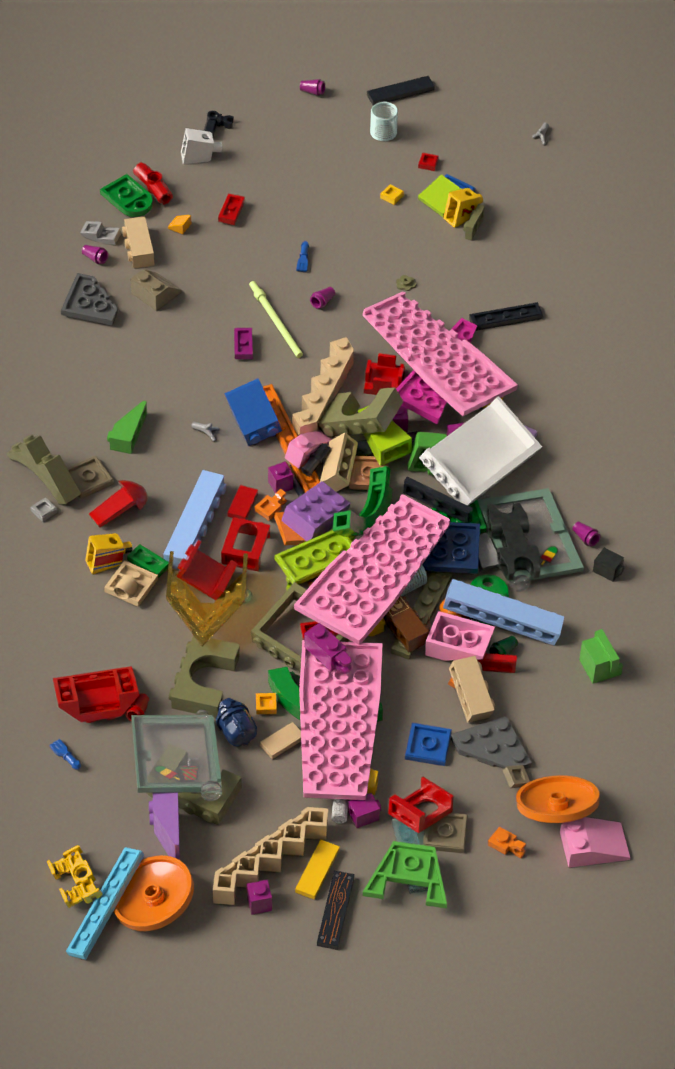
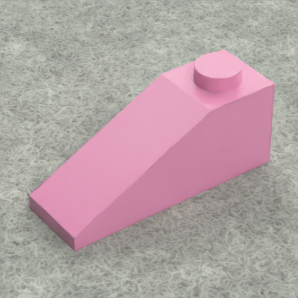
(304, 445)

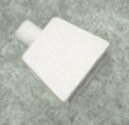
(198, 146)

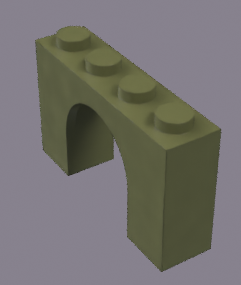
(341, 415)
(192, 697)
(211, 810)

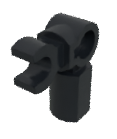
(215, 119)

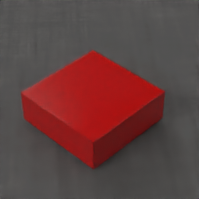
(428, 161)

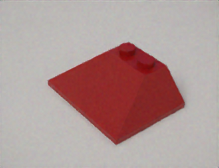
(97, 694)

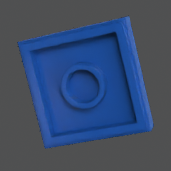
(428, 744)

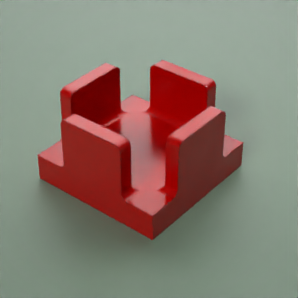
(383, 374)

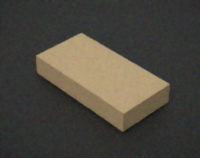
(281, 740)

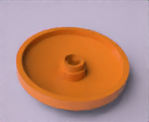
(557, 799)
(155, 894)

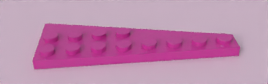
(419, 395)

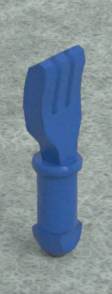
(302, 264)
(61, 749)

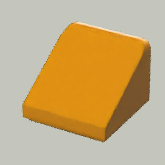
(180, 223)

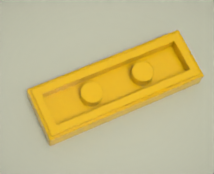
(317, 869)

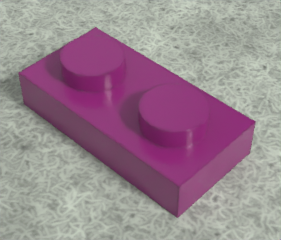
(243, 343)

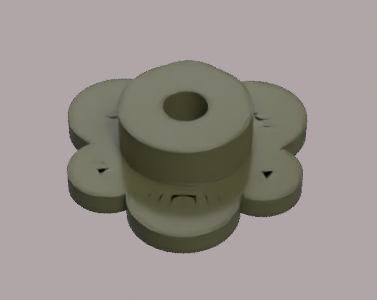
(405, 283)

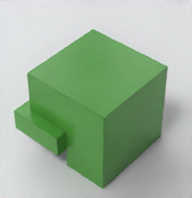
(421, 443)
(599, 658)

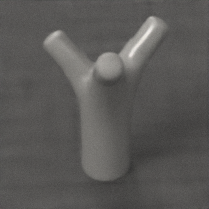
(541, 132)
(206, 428)

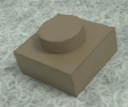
(516, 776)

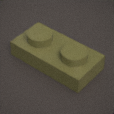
(473, 224)

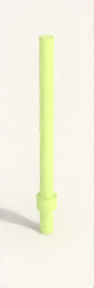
(261, 297)

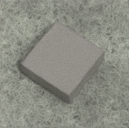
(44, 509)

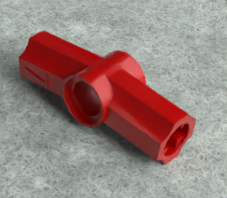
(154, 182)

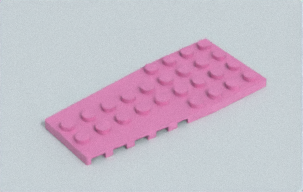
(441, 359)
(374, 571)
(339, 722)

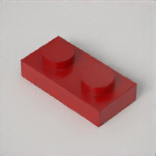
(231, 209)

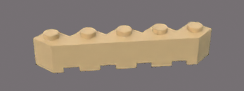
(324, 386)
(268, 853)

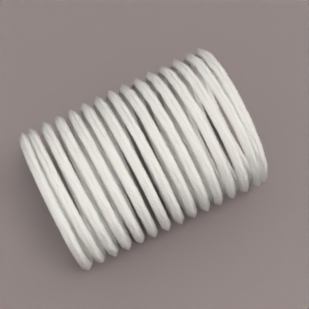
(343, 812)

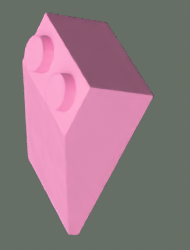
(457, 638)
(593, 842)

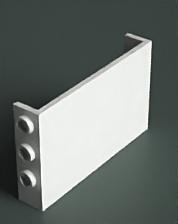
(481, 452)

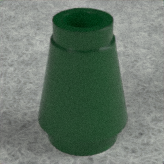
(504, 646)

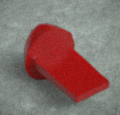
(119, 502)

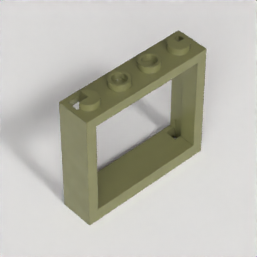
(273, 647)

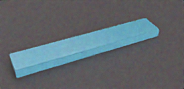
(104, 906)

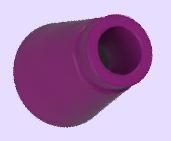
(313, 86)
(96, 254)
(322, 297)
(586, 533)

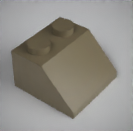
(153, 289)

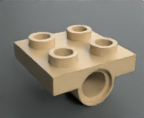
(131, 583)

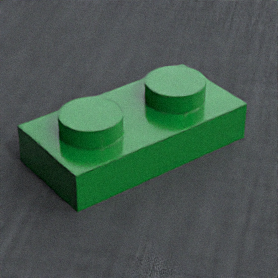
(148, 560)

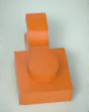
(269, 506)
(506, 841)

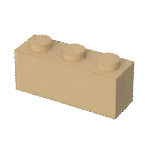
(138, 242)
(339, 462)
(472, 689)

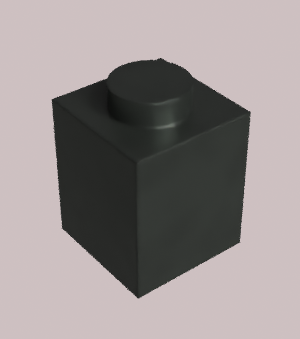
(608, 564)

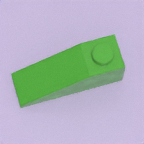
(127, 429)

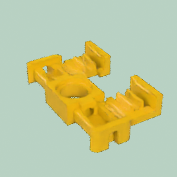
(85, 886)

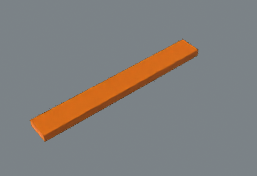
(287, 435)

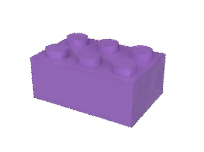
(314, 511)

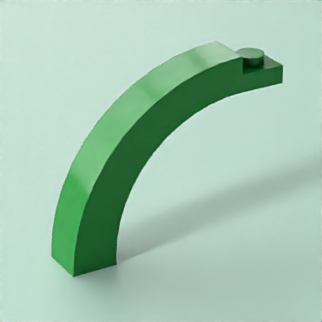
(377, 503)
(288, 692)

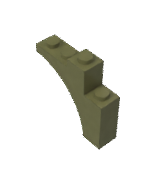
(46, 466)

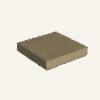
(90, 476)
(447, 833)

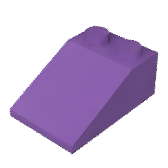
(165, 818)

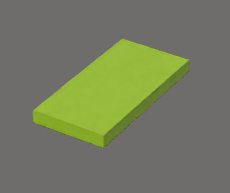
(312, 557)

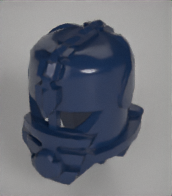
(236, 722)

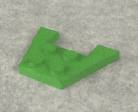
(409, 865)

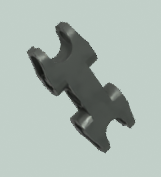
(514, 549)

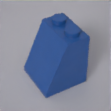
(253, 412)

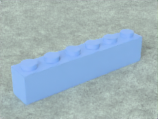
(196, 515)
(503, 612)

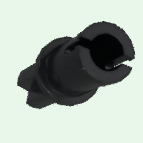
(315, 459)

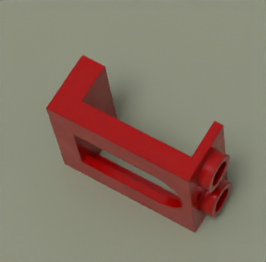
(244, 526)
(408, 814)

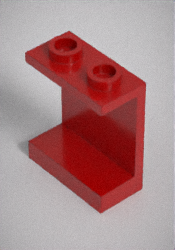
(204, 572)

